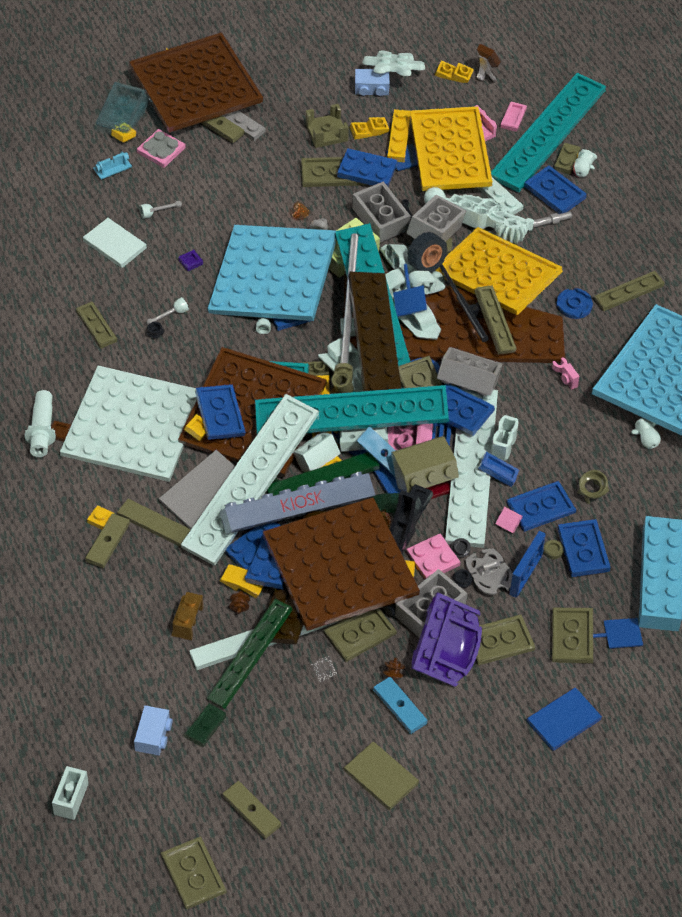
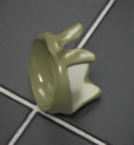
(599, 479)

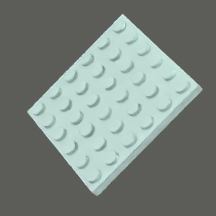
(130, 423)

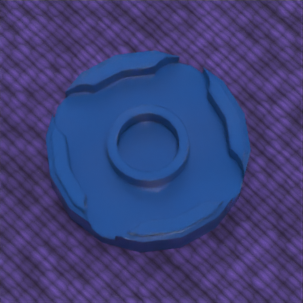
(574, 303)

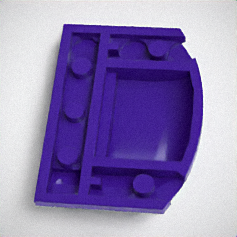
(448, 640)

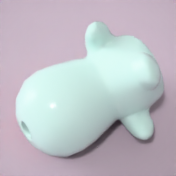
(584, 163)
(648, 434)

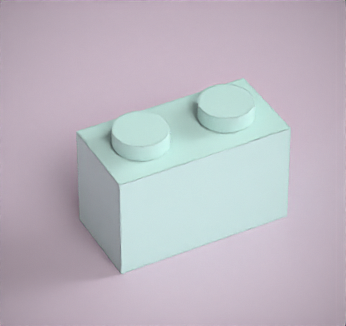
(316, 452)
(70, 793)

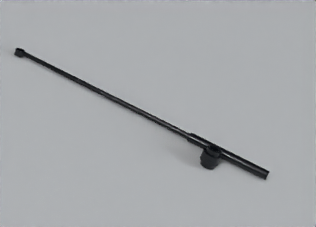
(471, 311)

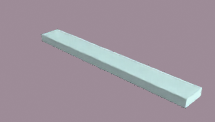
(227, 648)

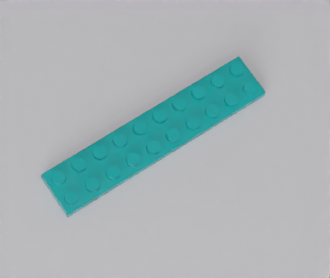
(547, 132)
(369, 261)
(368, 408)

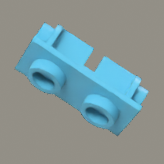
(110, 167)

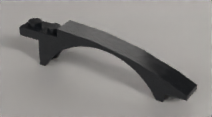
(407, 514)

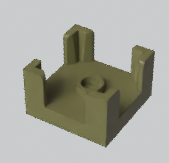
(327, 129)

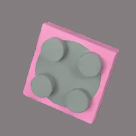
(161, 148)

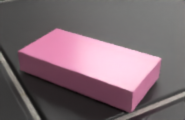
(513, 116)

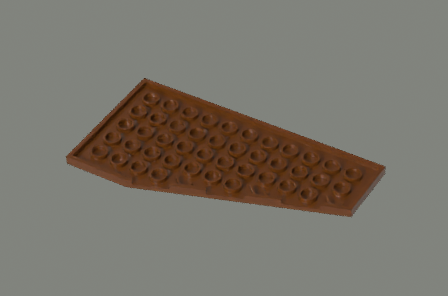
(534, 332)

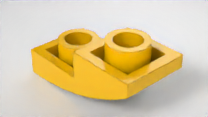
(459, 74)
(373, 127)
(235, 579)

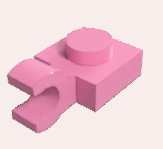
(569, 375)

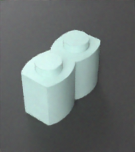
(504, 437)

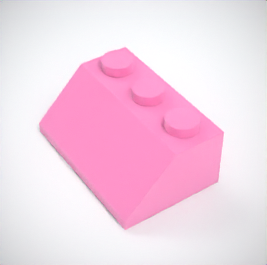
(405, 436)

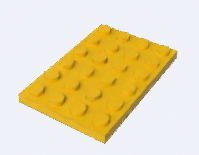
(451, 148)
(493, 261)

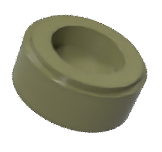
(553, 549)

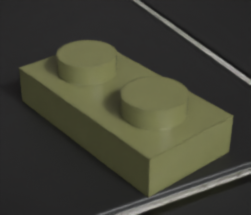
(567, 158)

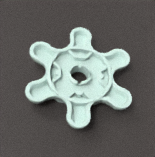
(389, 62)

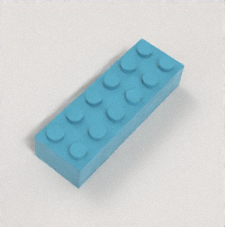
(661, 574)

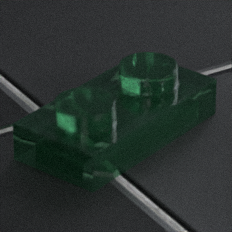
(206, 725)

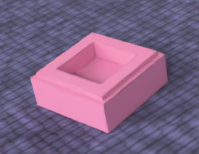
(509, 520)

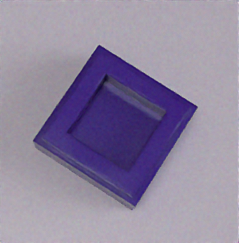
(190, 260)

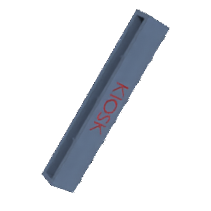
(296, 503)

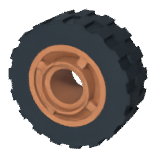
(427, 252)

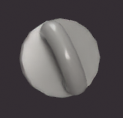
(320, 224)

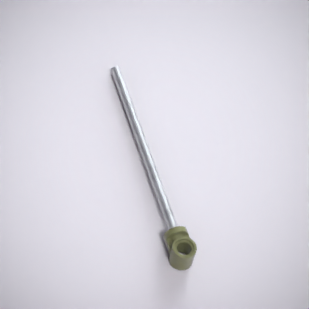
(343, 371)

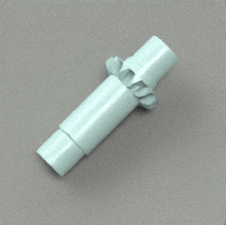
(40, 433)

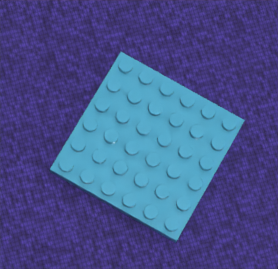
(273, 272)

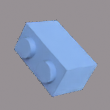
(371, 83)
(152, 730)

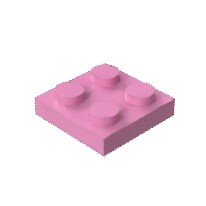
(433, 555)

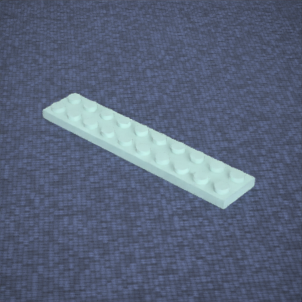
(251, 475)
(471, 489)

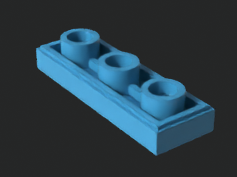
(374, 444)
(392, 697)

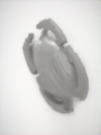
(489, 572)

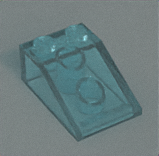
(123, 107)

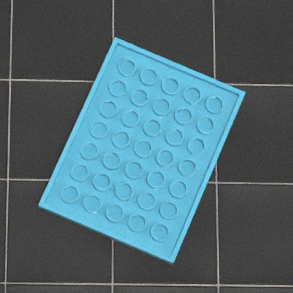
(649, 371)

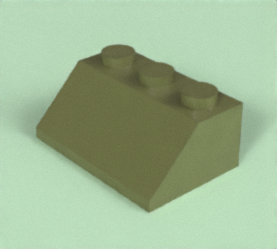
(424, 464)

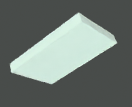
(114, 242)

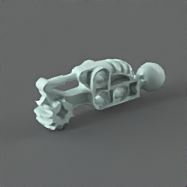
(487, 213)

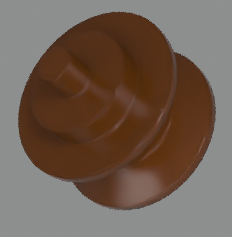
(239, 602)
(394, 669)

